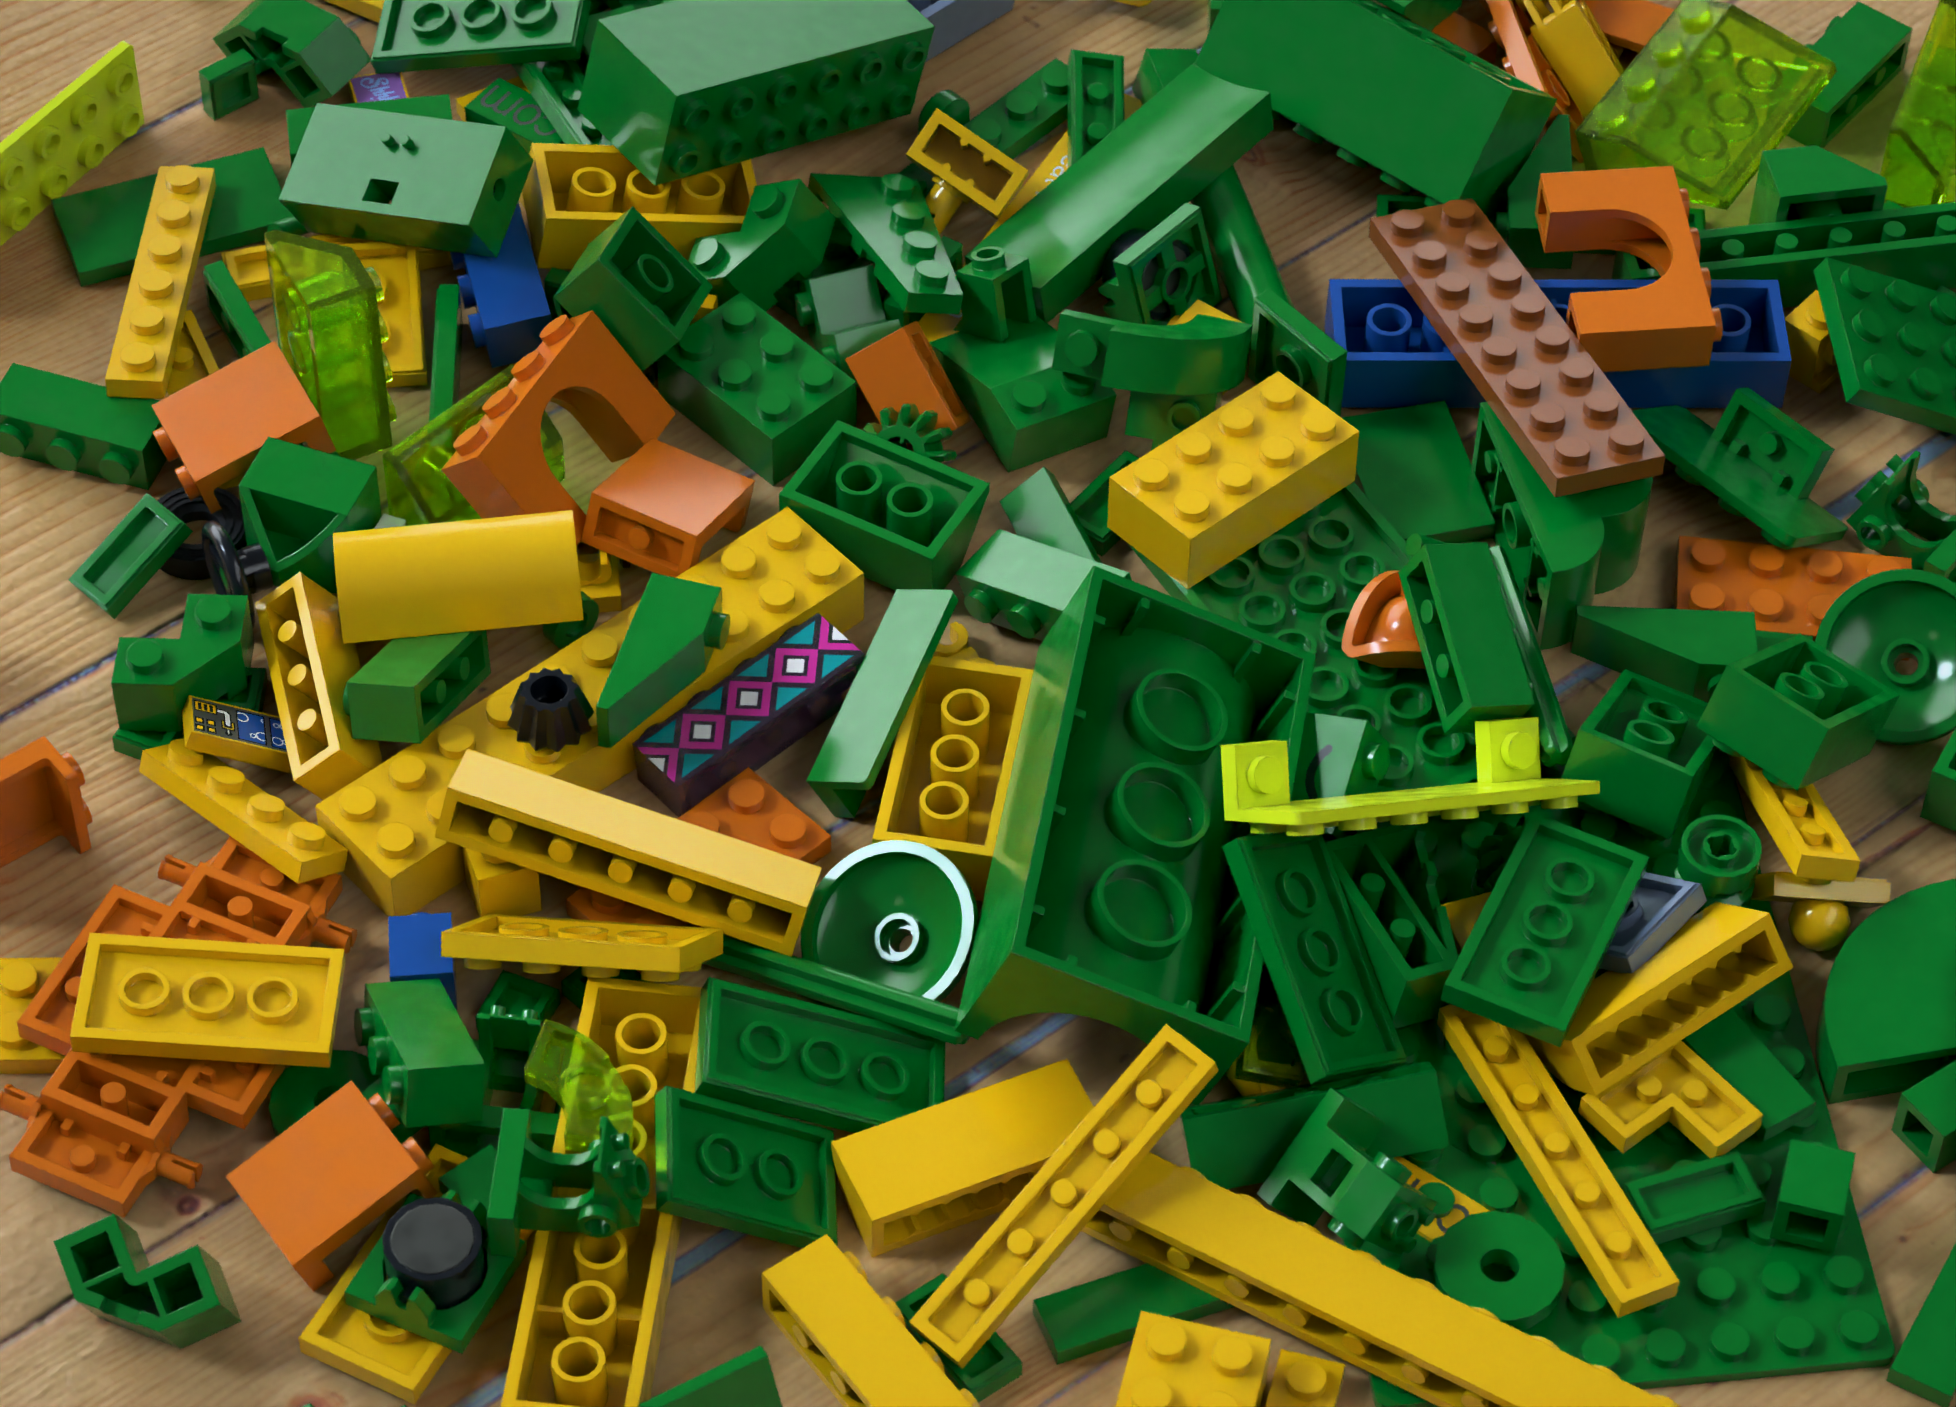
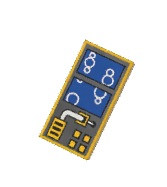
(234, 733)

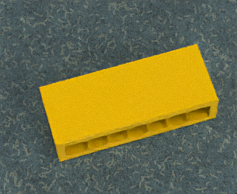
(457, 576)
(1688, 983)
(956, 1156)

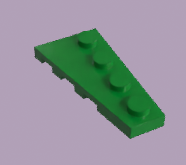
(897, 233)

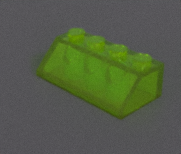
(1922, 137)
(333, 338)

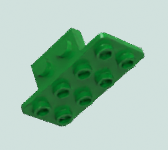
(1754, 463)

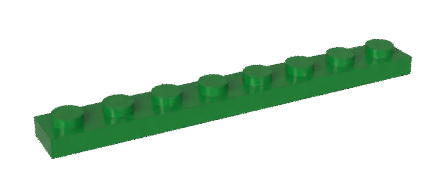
(1008, 125)

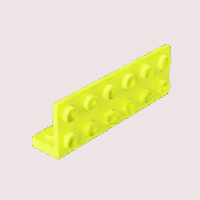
(68, 138)
(1507, 777)

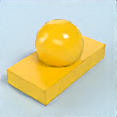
(1820, 912)

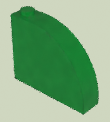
(1891, 998)

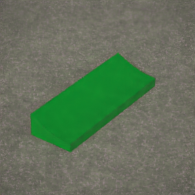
(1131, 181)

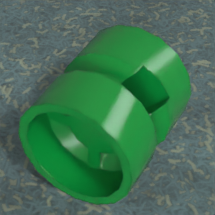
(1722, 857)

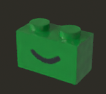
(1339, 760)

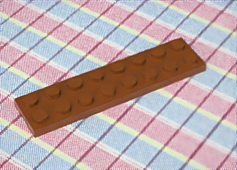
(1516, 348)

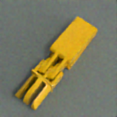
(1574, 49)

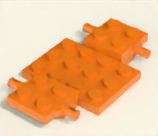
(113, 1118)

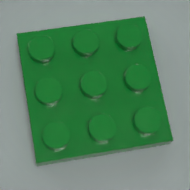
(1891, 343)

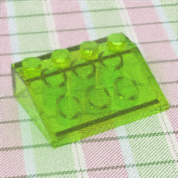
(1705, 100)

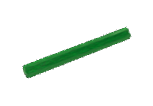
(1553, 730)
(840, 989)

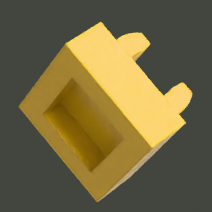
(601, 580)

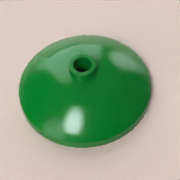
(1894, 619)
(880, 899)

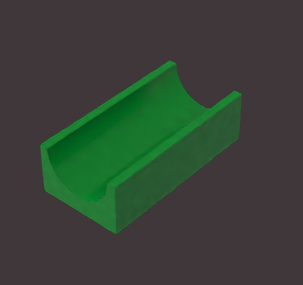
(1114, 825)

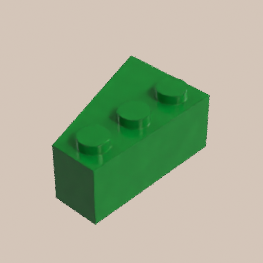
(1398, 917)

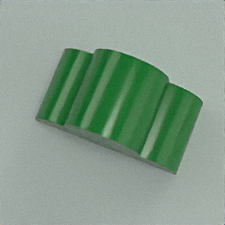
(1557, 545)

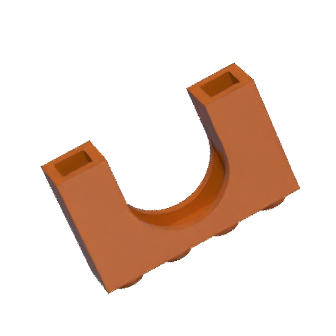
(1647, 217)
(587, 373)

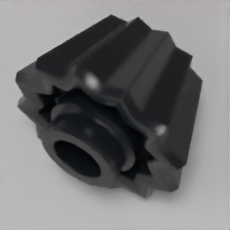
(550, 711)

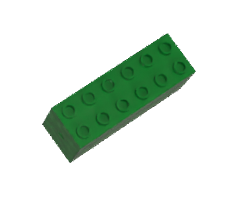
(746, 78)
(1383, 93)

